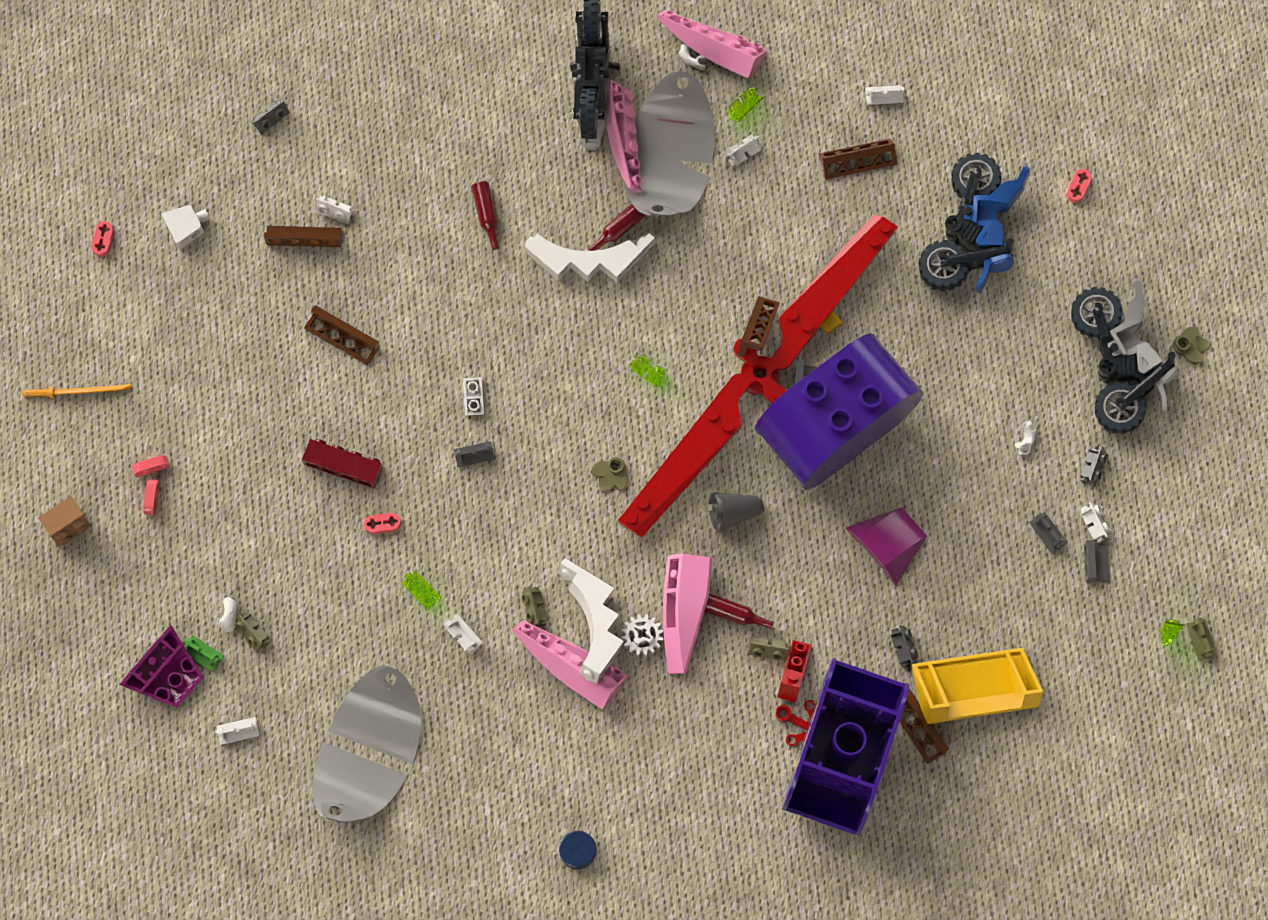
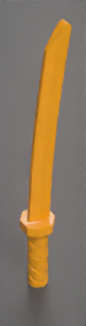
(51, 392)

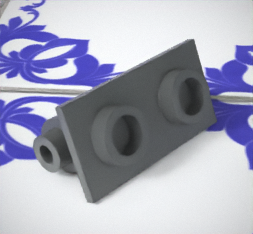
(274, 114)
(474, 454)
(1095, 457)
(1048, 532)
(908, 652)

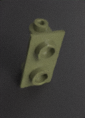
(531, 598)
(255, 638)
(1201, 639)
(760, 648)

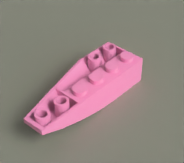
(716, 45)
(622, 133)
(683, 607)
(565, 663)

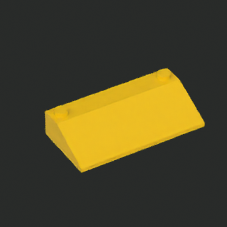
(976, 685)

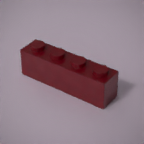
(342, 463)

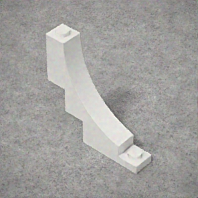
(612, 261)
(593, 596)

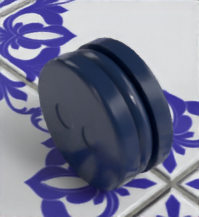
(577, 850)

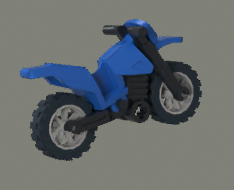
(974, 226)

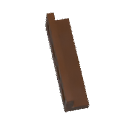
(855, 152)
(303, 236)
(756, 322)
(349, 331)
(929, 729)

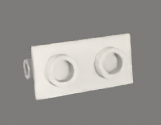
(884, 95)
(749, 145)
(328, 207)
(1099, 528)
(464, 634)
(237, 731)

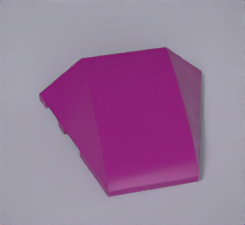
(890, 540)
(164, 671)

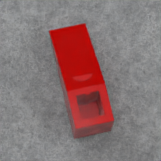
(794, 671)

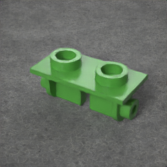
(203, 653)

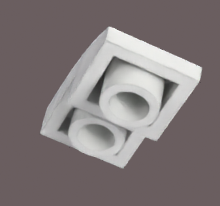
(473, 396)

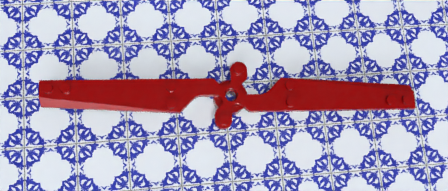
(722, 416)

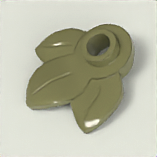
(1193, 345)
(609, 476)

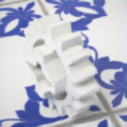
(635, 630)

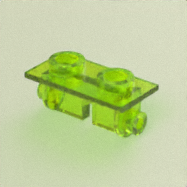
(737, 111)
(643, 365)
(421, 589)
(1170, 631)

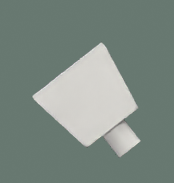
(185, 224)

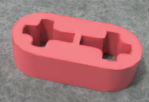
(1082, 187)
(98, 238)
(150, 466)
(151, 497)
(383, 528)

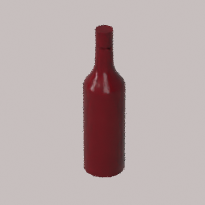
(486, 210)
(618, 227)
(734, 612)

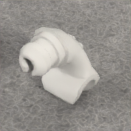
(686, 57)
(1029, 437)
(227, 622)

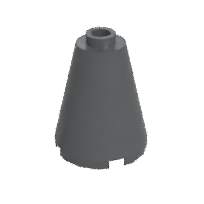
(732, 509)

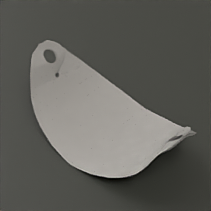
(665, 143)
(380, 721)

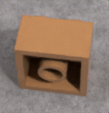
(64, 521)

